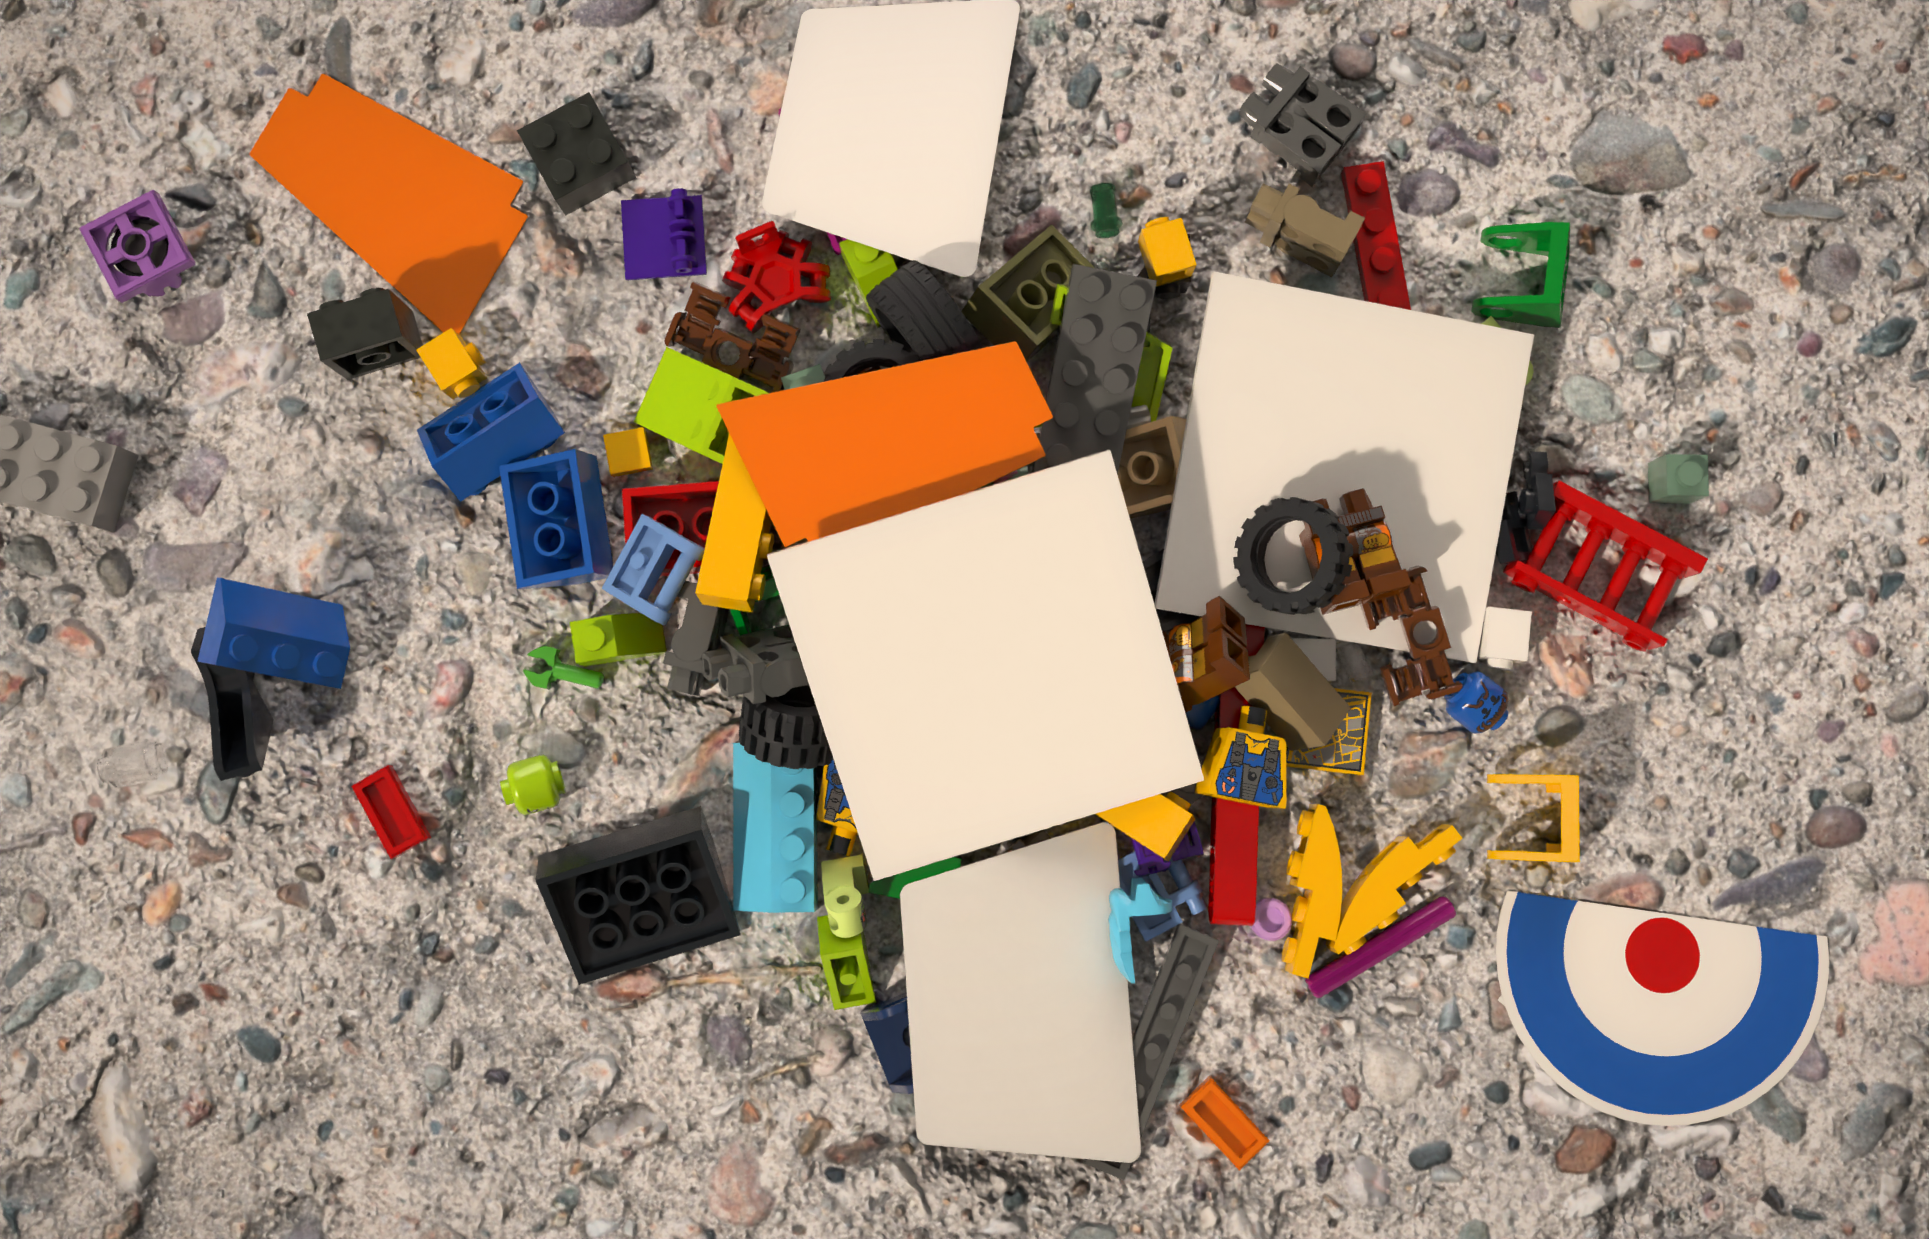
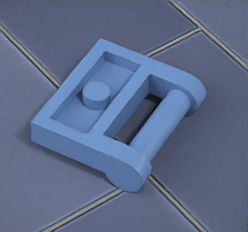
(644, 562)

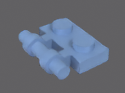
(1187, 891)

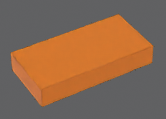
(1224, 1123)

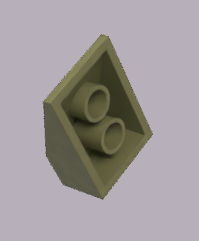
(1021, 294)

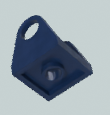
(886, 1027)

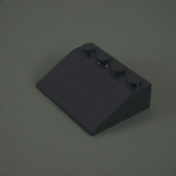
(637, 895)

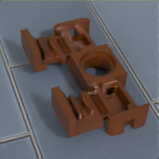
(698, 335)
(1431, 668)

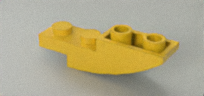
(1319, 872)
(1374, 896)

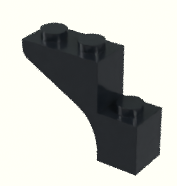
(237, 718)

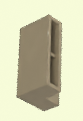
(1294, 693)

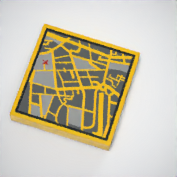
(1348, 744)

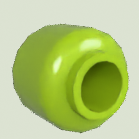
(533, 784)

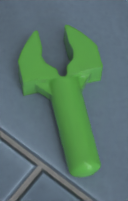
(561, 671)

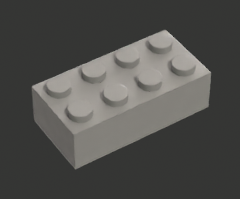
(63, 474)

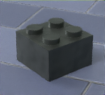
(576, 153)
(365, 333)

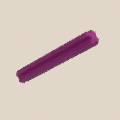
(1381, 946)

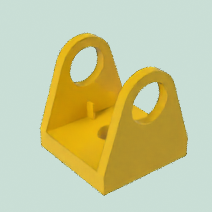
(1570, 834)

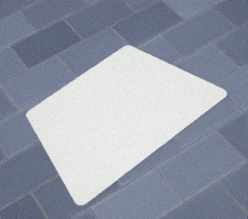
(895, 126)
(1022, 1004)

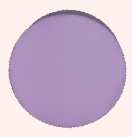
(1272, 919)

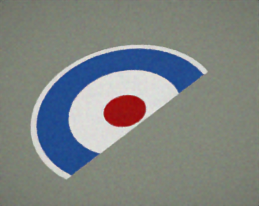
(1655, 1007)

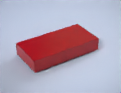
(391, 811)

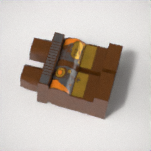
(1374, 561)
(1209, 653)

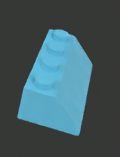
(774, 836)

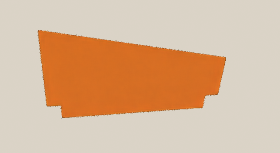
(396, 195)
(887, 439)

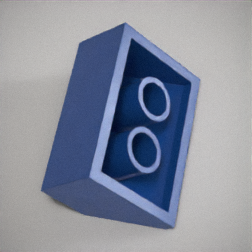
(487, 430)
(556, 520)
(276, 634)

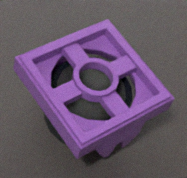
(144, 251)

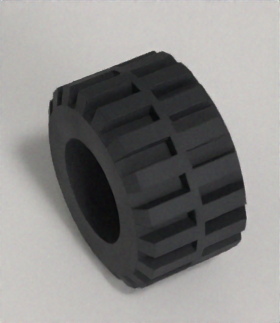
(785, 730)

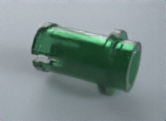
(1106, 221)

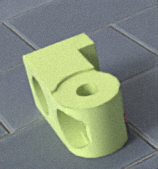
(842, 889)

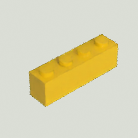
(735, 540)
(1153, 822)

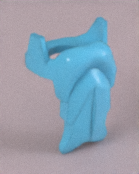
(1140, 902)

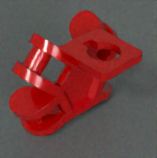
(773, 276)

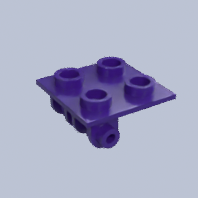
(664, 236)

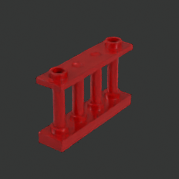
(1638, 543)

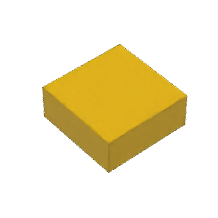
(628, 452)

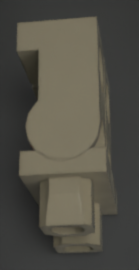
(1303, 228)

